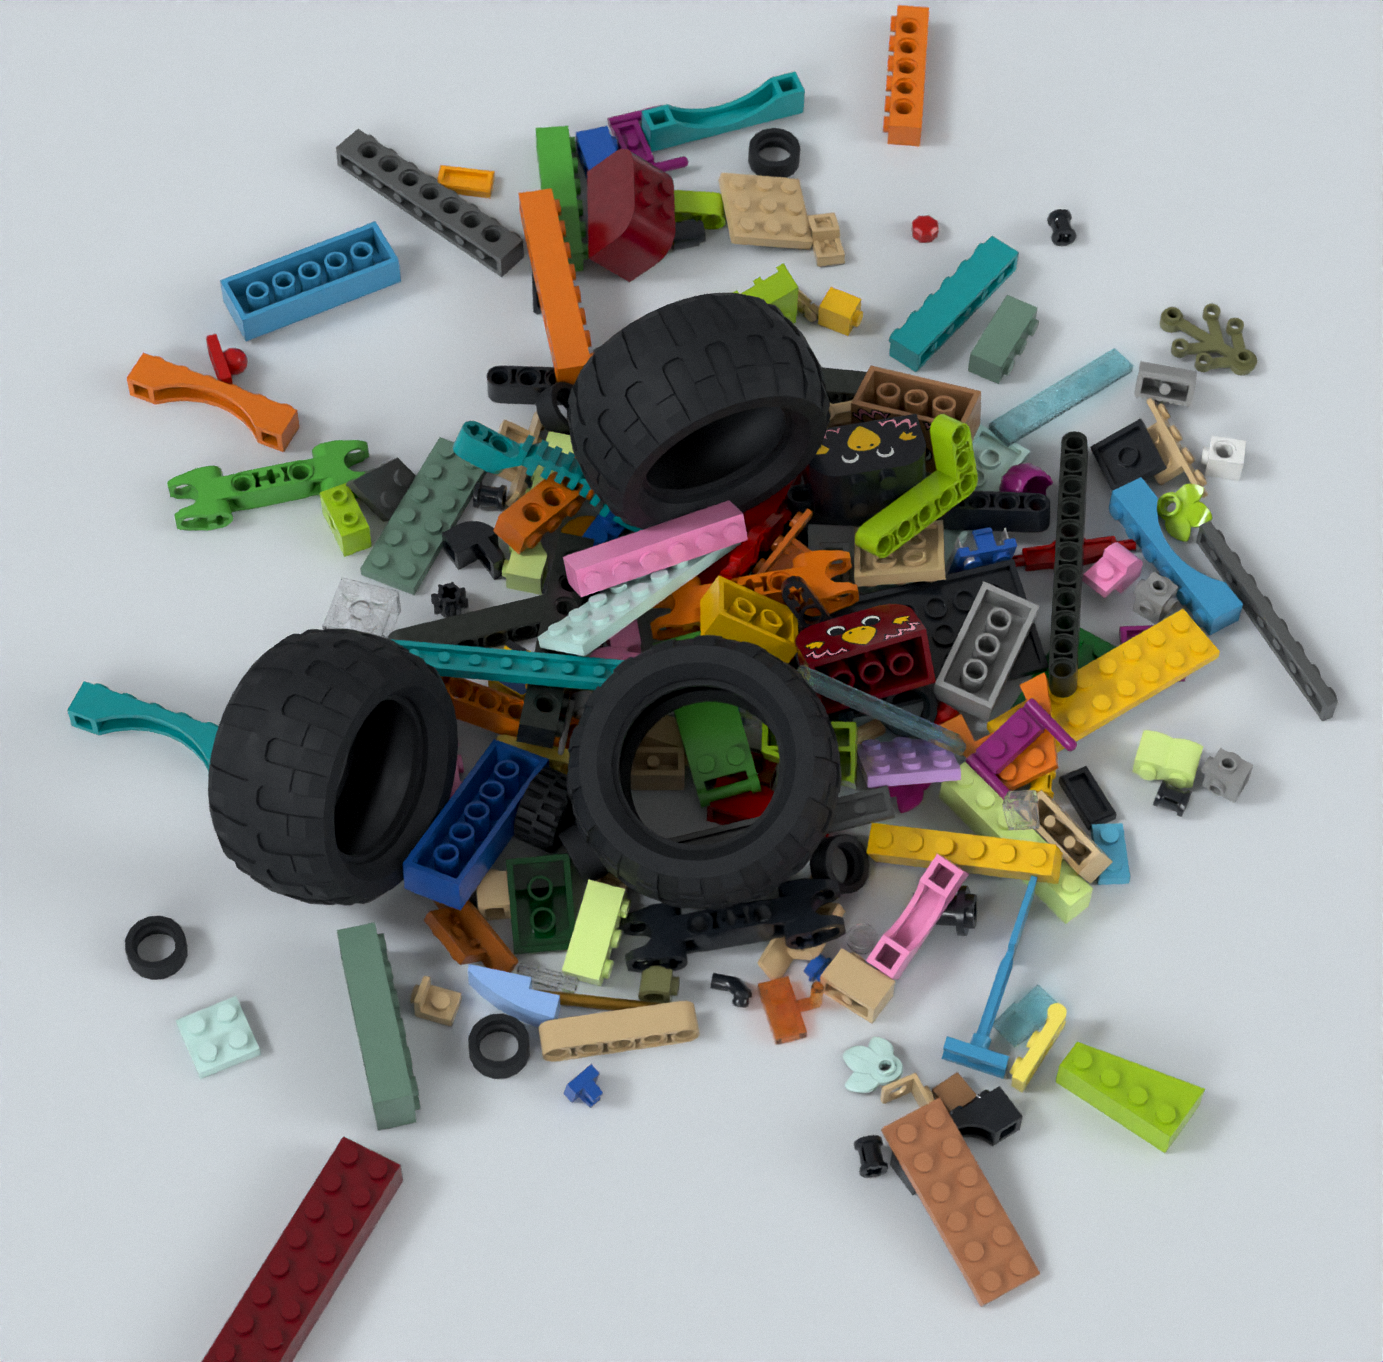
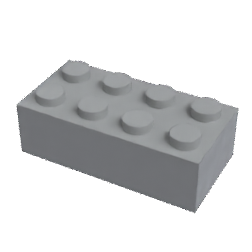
(985, 651)

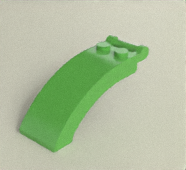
(715, 746)

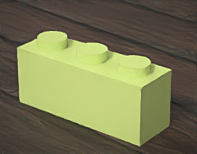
(596, 932)

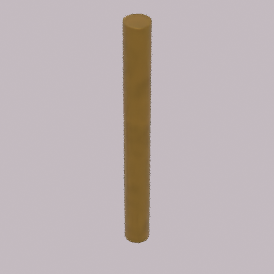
(598, 1002)

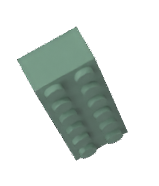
(379, 1026)

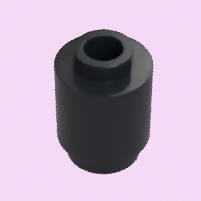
(688, 234)

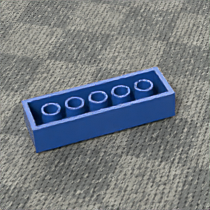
(472, 826)

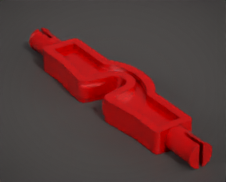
(759, 539)
(1044, 556)

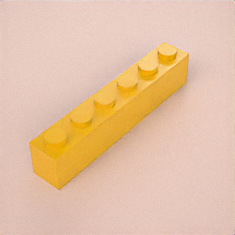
(969, 852)

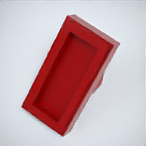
(226, 363)

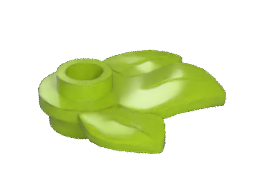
(1188, 511)

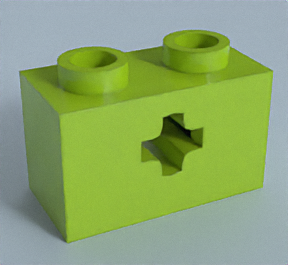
(345, 519)

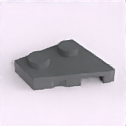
(383, 487)

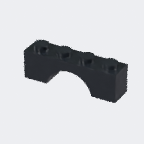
(987, 1118)

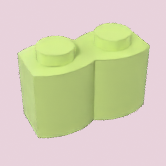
(1167, 759)

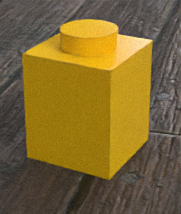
(840, 311)

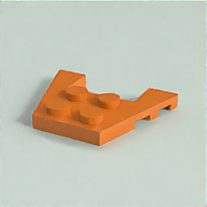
(1036, 759)

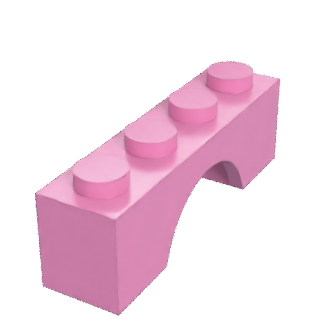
(913, 926)

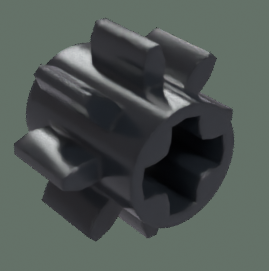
(449, 600)

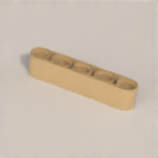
(618, 1031)

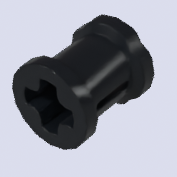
(1061, 227)
(499, 493)
(1172, 798)
(870, 1156)

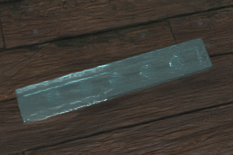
(1060, 397)
(883, 711)

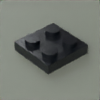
(1128, 455)

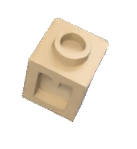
(435, 1002)

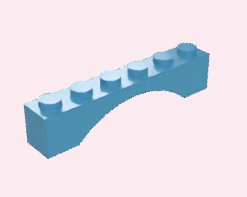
(1208, 599)

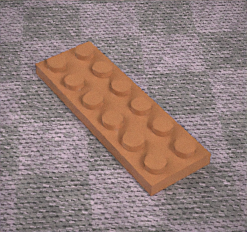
(960, 1201)

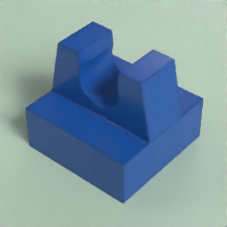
(585, 1087)

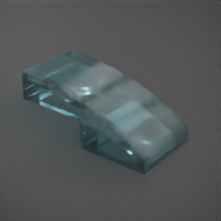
(1024, 1018)

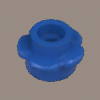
(816, 967)

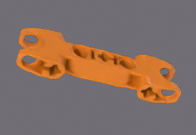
(812, 566)

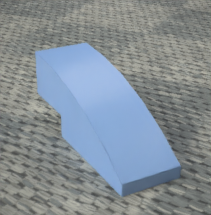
(514, 995)

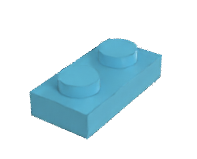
(1112, 842)

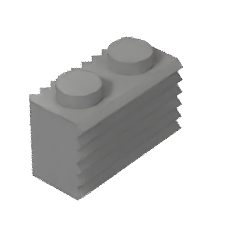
(1165, 383)

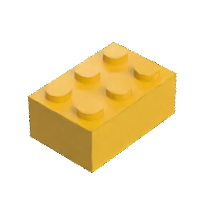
(749, 617)

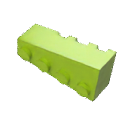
(1130, 1094)

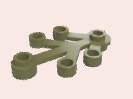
(1210, 342)

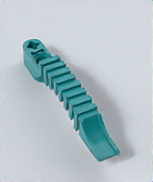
(497, 452)

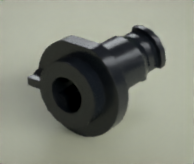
(960, 912)

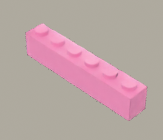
(655, 548)

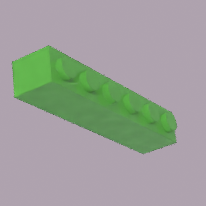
(557, 172)

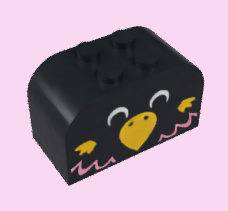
(865, 466)

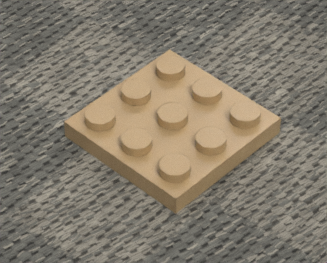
(765, 211)
(915, 561)

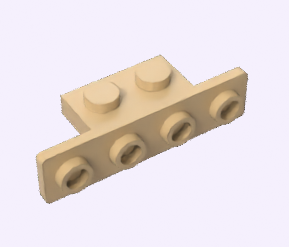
(1174, 456)
(517, 474)
(778, 956)

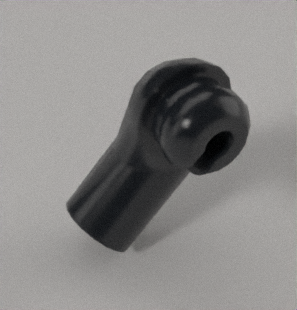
(734, 986)

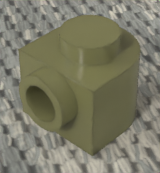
(658, 985)

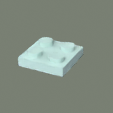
(218, 1037)

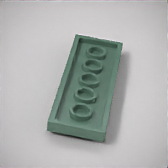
(426, 511)

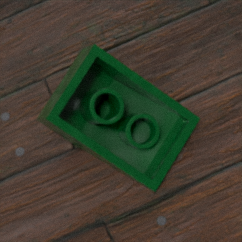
(540, 903)

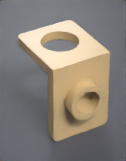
(910, 1084)

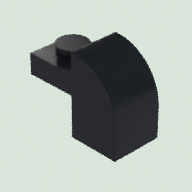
(474, 542)

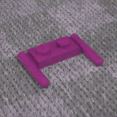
(631, 137)
(1012, 740)

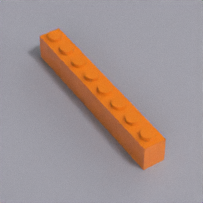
(555, 284)

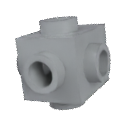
(1155, 597)
(1226, 774)

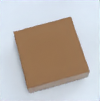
(954, 1092)

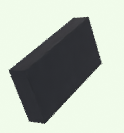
(1087, 797)

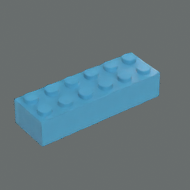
(310, 281)

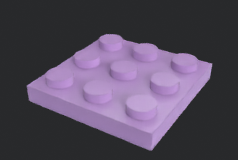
(905, 762)

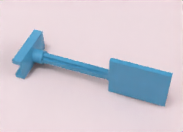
(976, 1053)

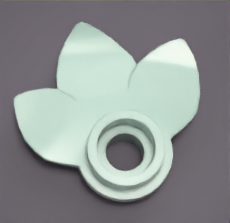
(868, 1066)

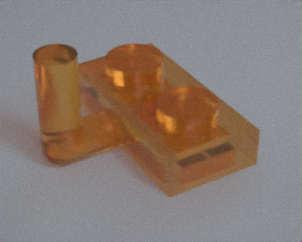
(785, 1011)

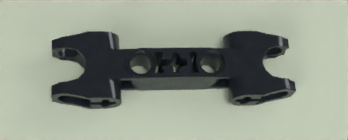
(789, 916)

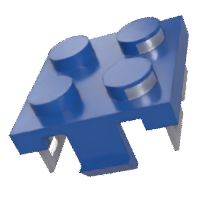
(987, 551)

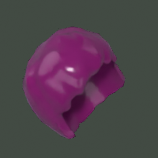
(1025, 479)

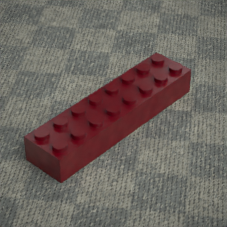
(309, 1258)

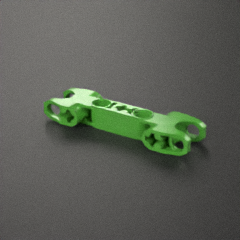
(221, 495)

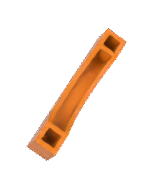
(164, 382)

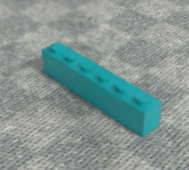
(953, 303)

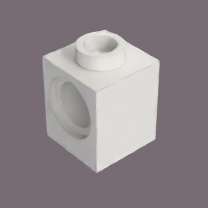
(1224, 458)

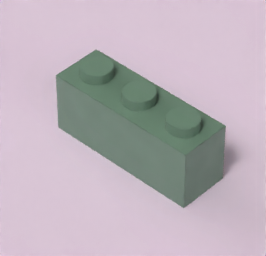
(1003, 339)

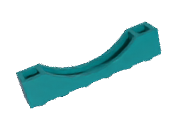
(773, 100)
(106, 711)

